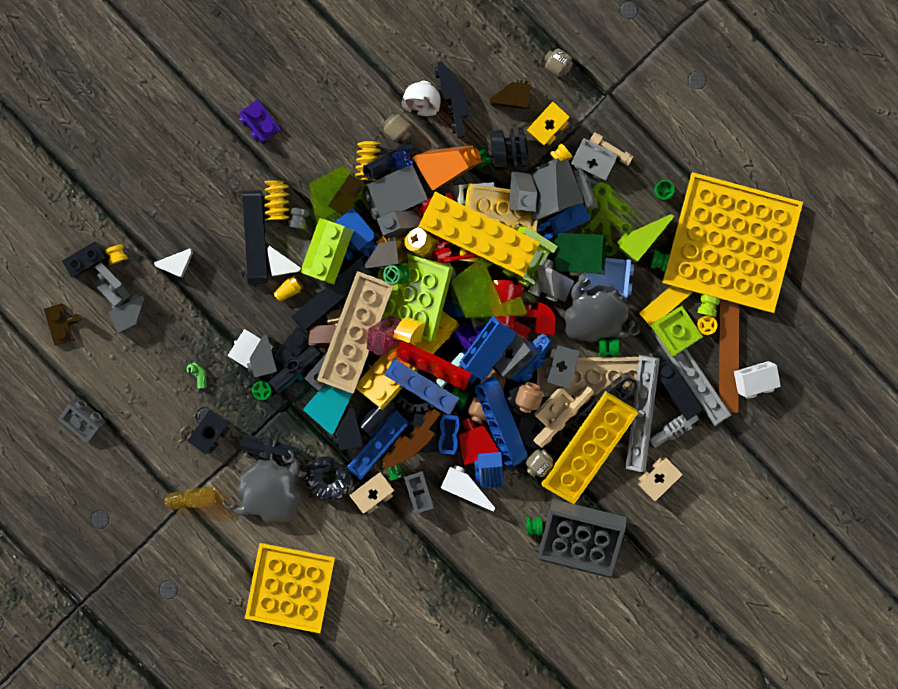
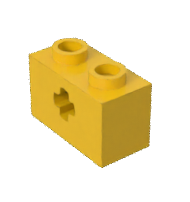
(538, 130)

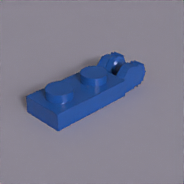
(566, 220)

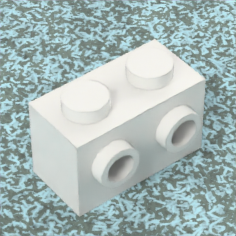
(757, 379)

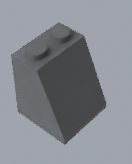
(555, 189)
(395, 192)

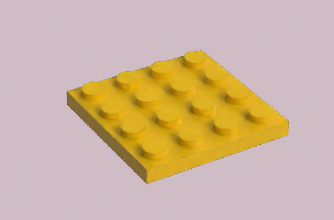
(495, 204)
(289, 587)

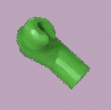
(198, 372)

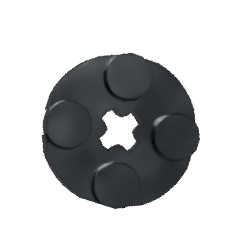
(525, 426)

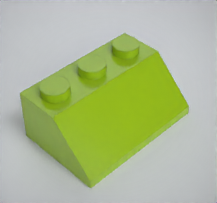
(326, 251)

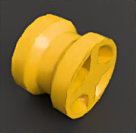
(561, 153)
(116, 254)
(709, 323)

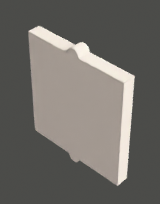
(244, 347)

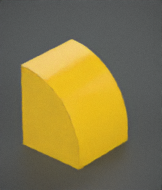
(409, 330)

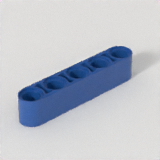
(501, 422)

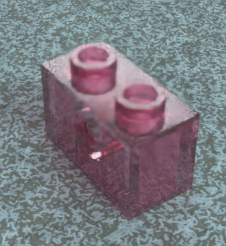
(380, 336)

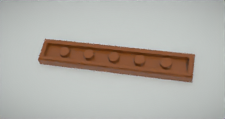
(728, 354)

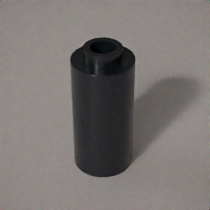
(377, 417)

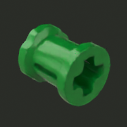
(395, 472)

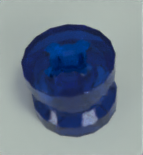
(402, 158)

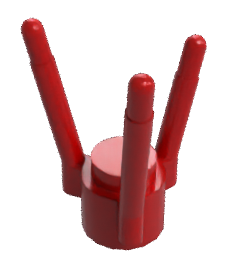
(444, 255)

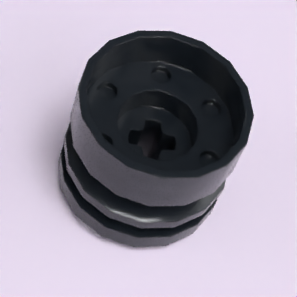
(508, 148)

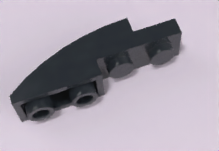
(451, 91)

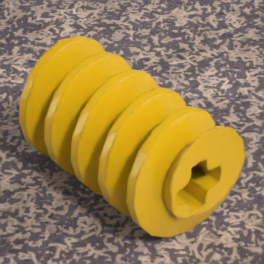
(368, 154)
(276, 200)
(421, 243)

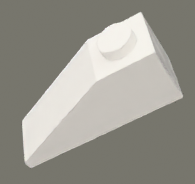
(463, 486)

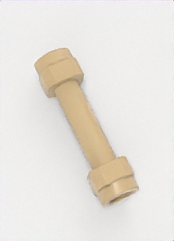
(625, 158)

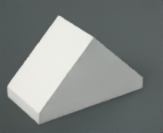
(176, 263)
(280, 264)

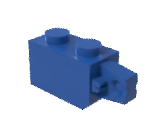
(363, 237)
(541, 346)

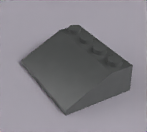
(582, 537)

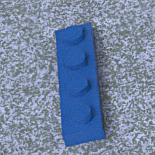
(421, 386)

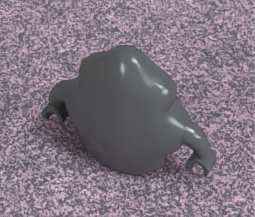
(597, 313)
(269, 491)

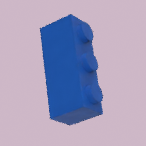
(488, 348)

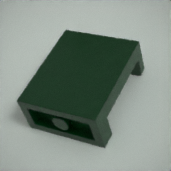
(580, 253)

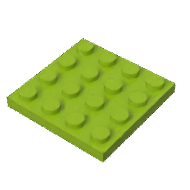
(421, 295)

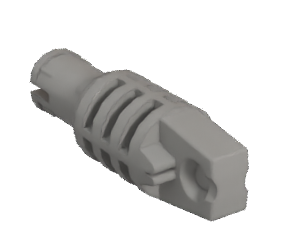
(672, 430)

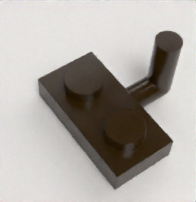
(60, 324)

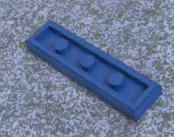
(378, 445)

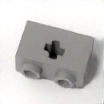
(604, 159)

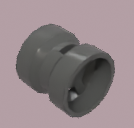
(298, 218)

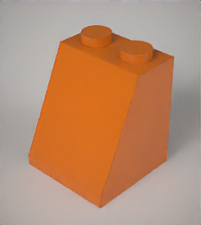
(446, 164)

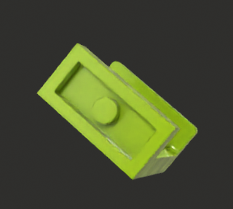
(544, 248)

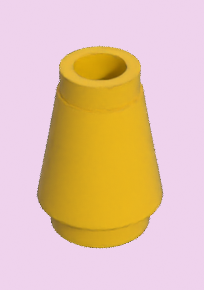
(288, 289)

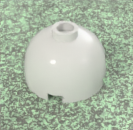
(422, 98)

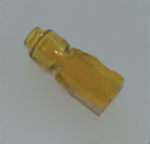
(192, 498)

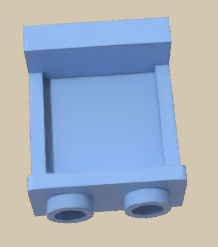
(616, 274)

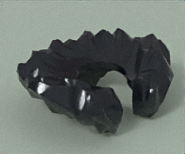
(316, 484)

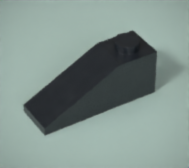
(678, 390)

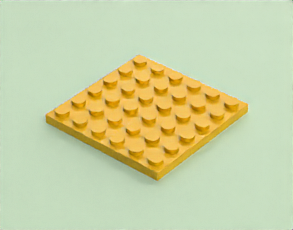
(732, 242)

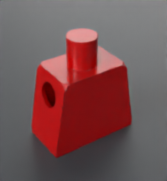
(475, 441)

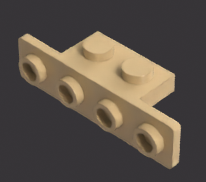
(558, 411)

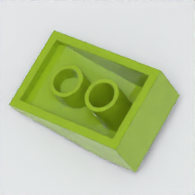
(640, 240)

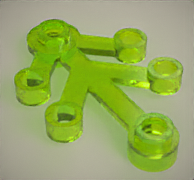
(606, 215)

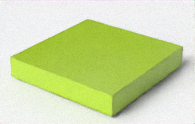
(676, 331)

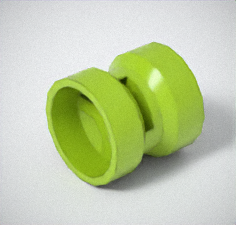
(708, 305)

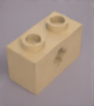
(670, 476)
(361, 495)

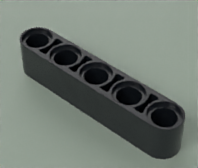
(255, 237)
(329, 296)
(615, 386)

